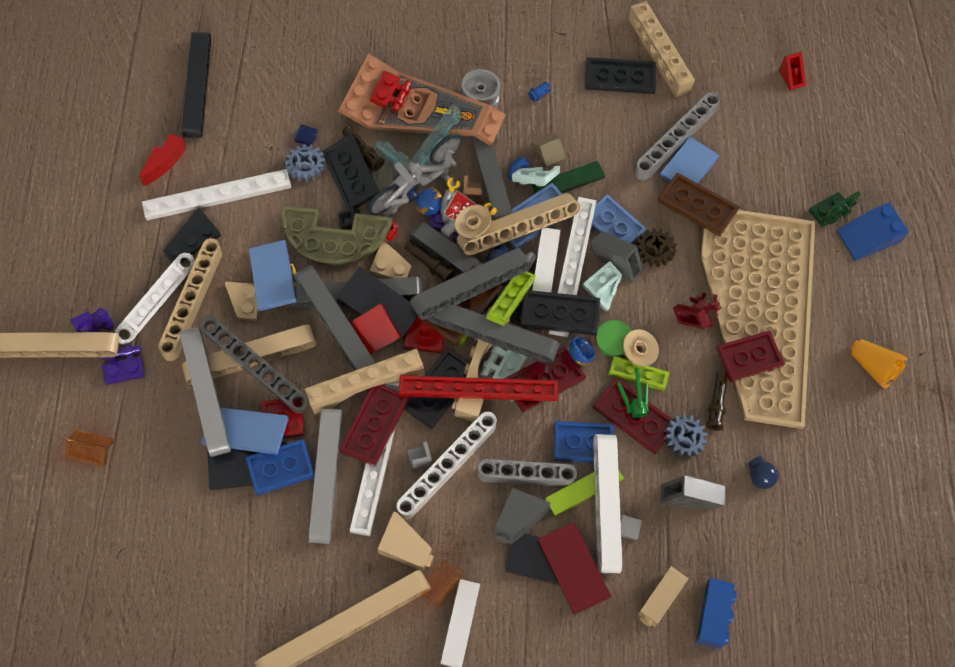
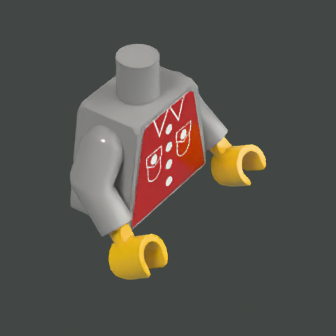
(452, 205)

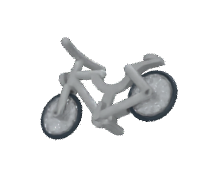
(440, 159)

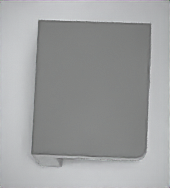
(420, 457)

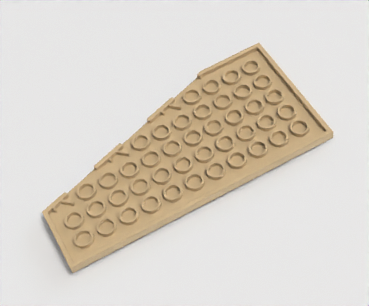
(765, 284)

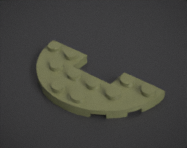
(332, 245)

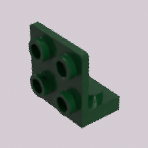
(833, 207)

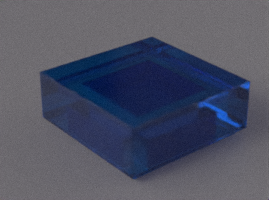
(306, 135)

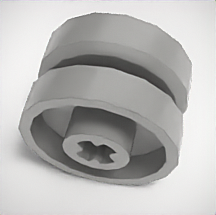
(482, 86)

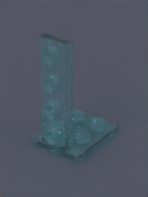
(441, 131)

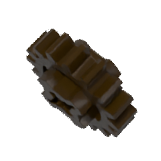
(658, 245)

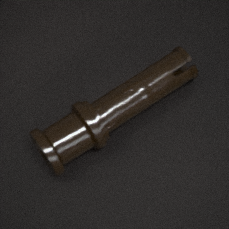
(368, 152)
(435, 266)
(717, 410)

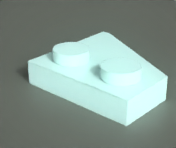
(535, 175)
(603, 284)

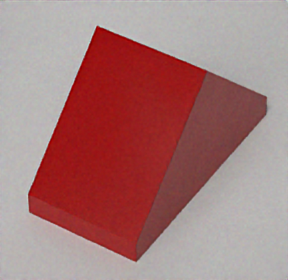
(793, 70)

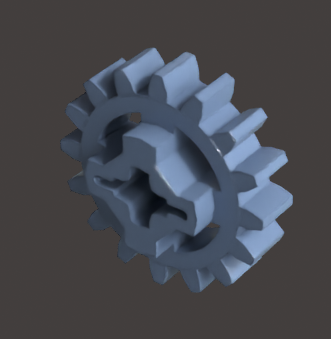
(305, 162)
(685, 427)

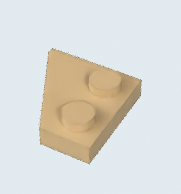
(243, 300)

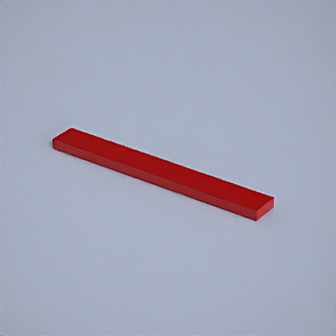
(478, 388)

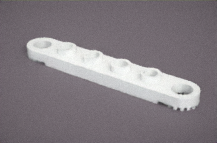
(155, 298)

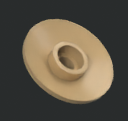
(473, 221)
(647, 345)

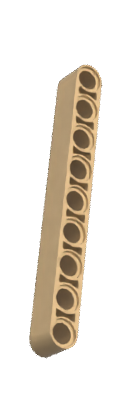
(347, 622)

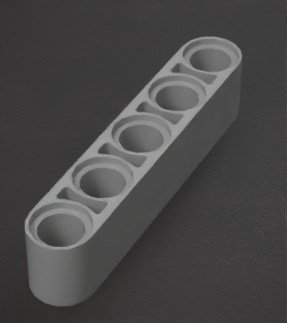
(535, 468)

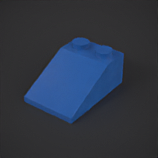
(873, 232)

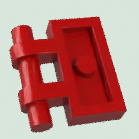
(385, 89)

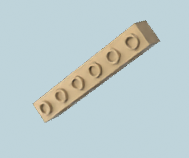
(661, 49)

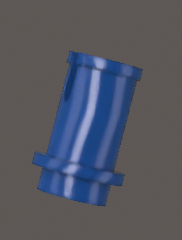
(536, 93)

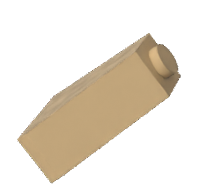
(405, 545)
(662, 597)

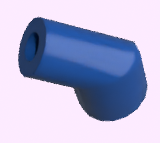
(517, 164)

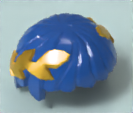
(429, 201)
(581, 351)

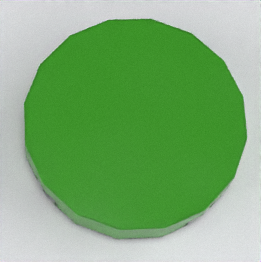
(611, 337)

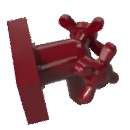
(698, 314)

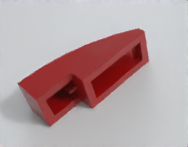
(162, 159)

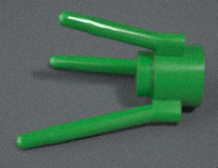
(639, 406)

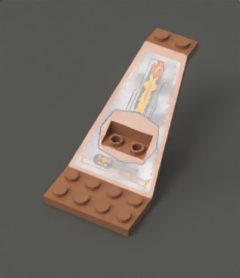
(433, 102)

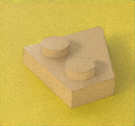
(389, 263)

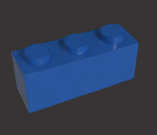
(716, 613)

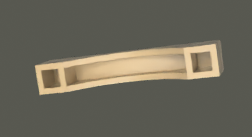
(332, 392)
(470, 408)

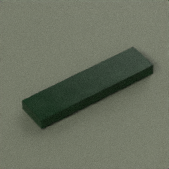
(575, 178)

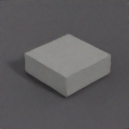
(630, 527)

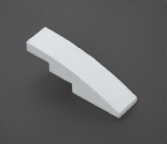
(546, 260)
(460, 624)

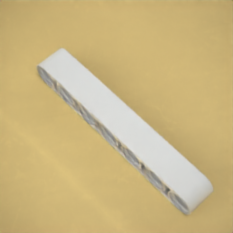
(442, 473)
(607, 504)

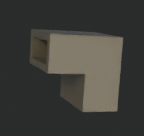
(549, 149)

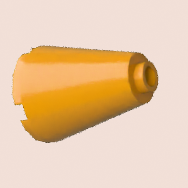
(878, 361)

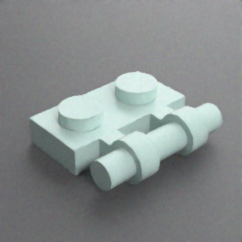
(510, 363)

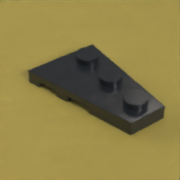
(191, 236)

